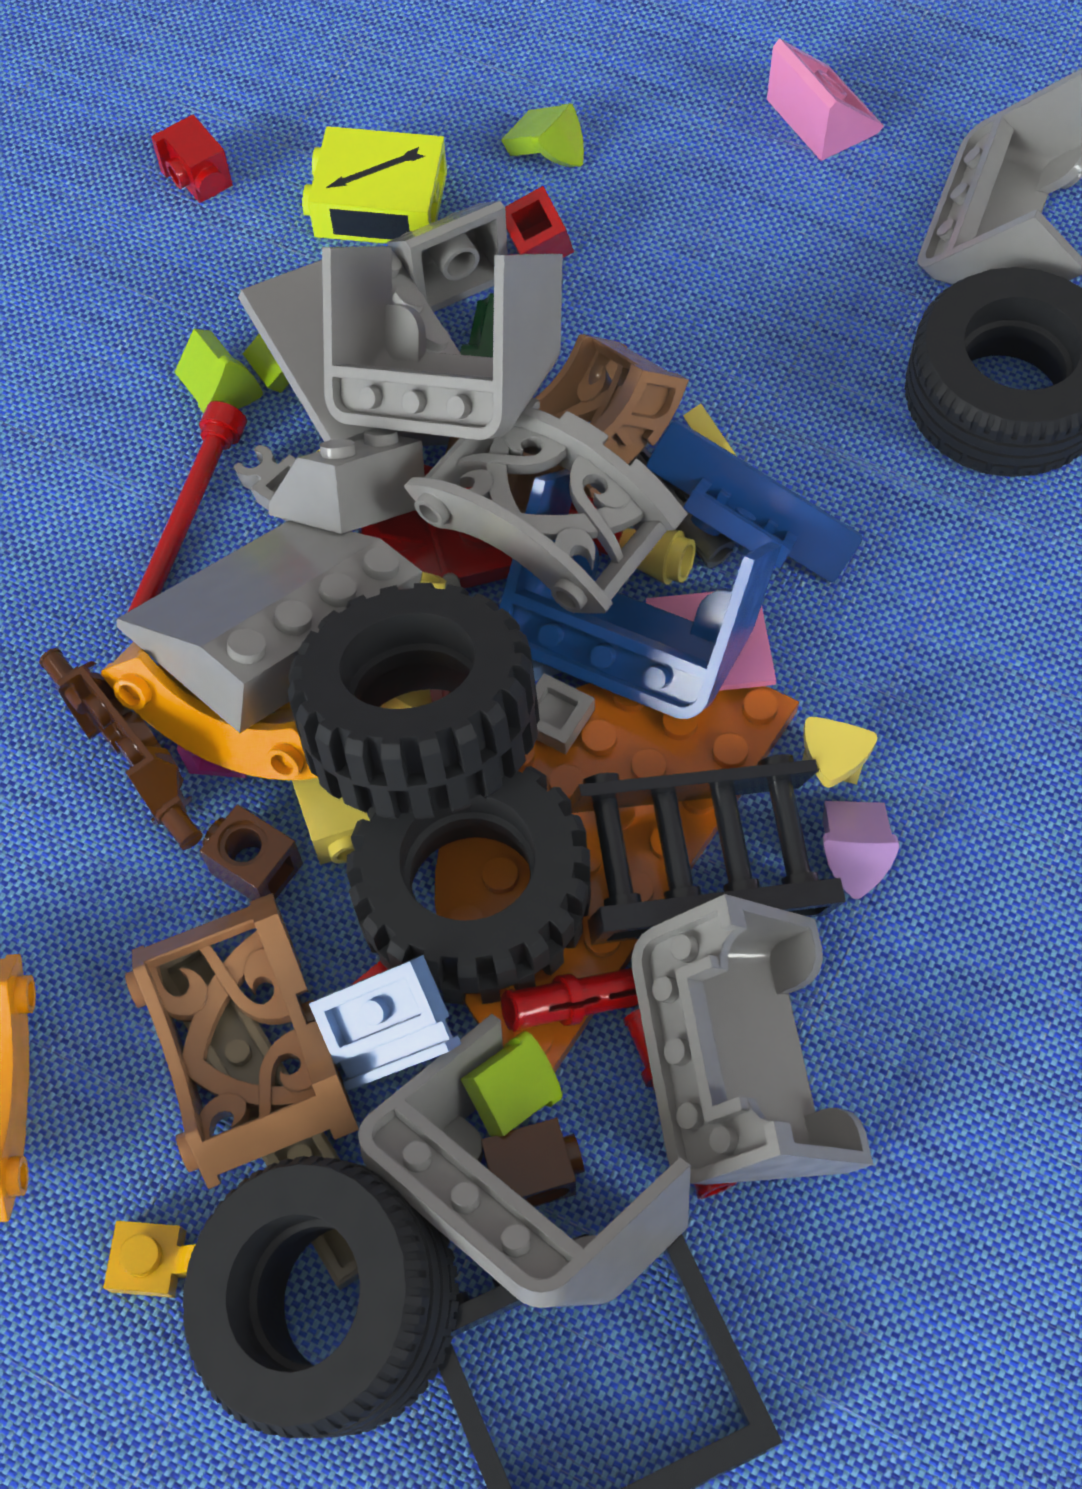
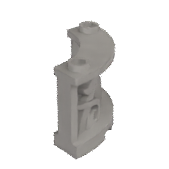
(489, 512)

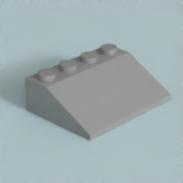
(290, 321)
(245, 616)

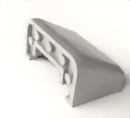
(730, 1049)

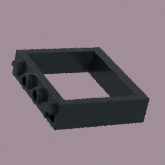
(686, 1473)

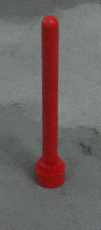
(220, 429)

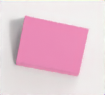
(817, 102)

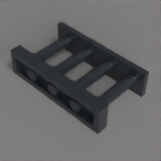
(625, 914)

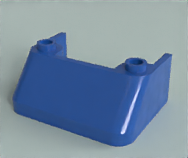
(634, 645)

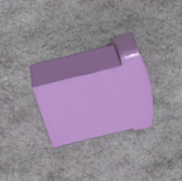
(858, 844)

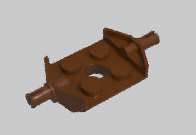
(151, 767)

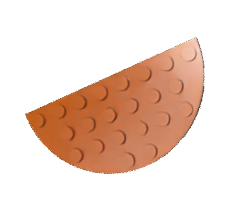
(634, 741)

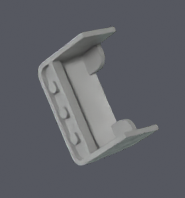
(1000, 186)
(379, 357)
(435, 1160)

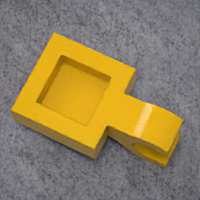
(147, 1259)

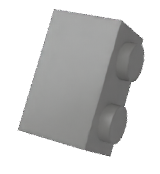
(455, 253)
(351, 482)

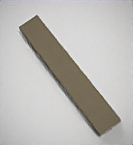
(238, 1052)

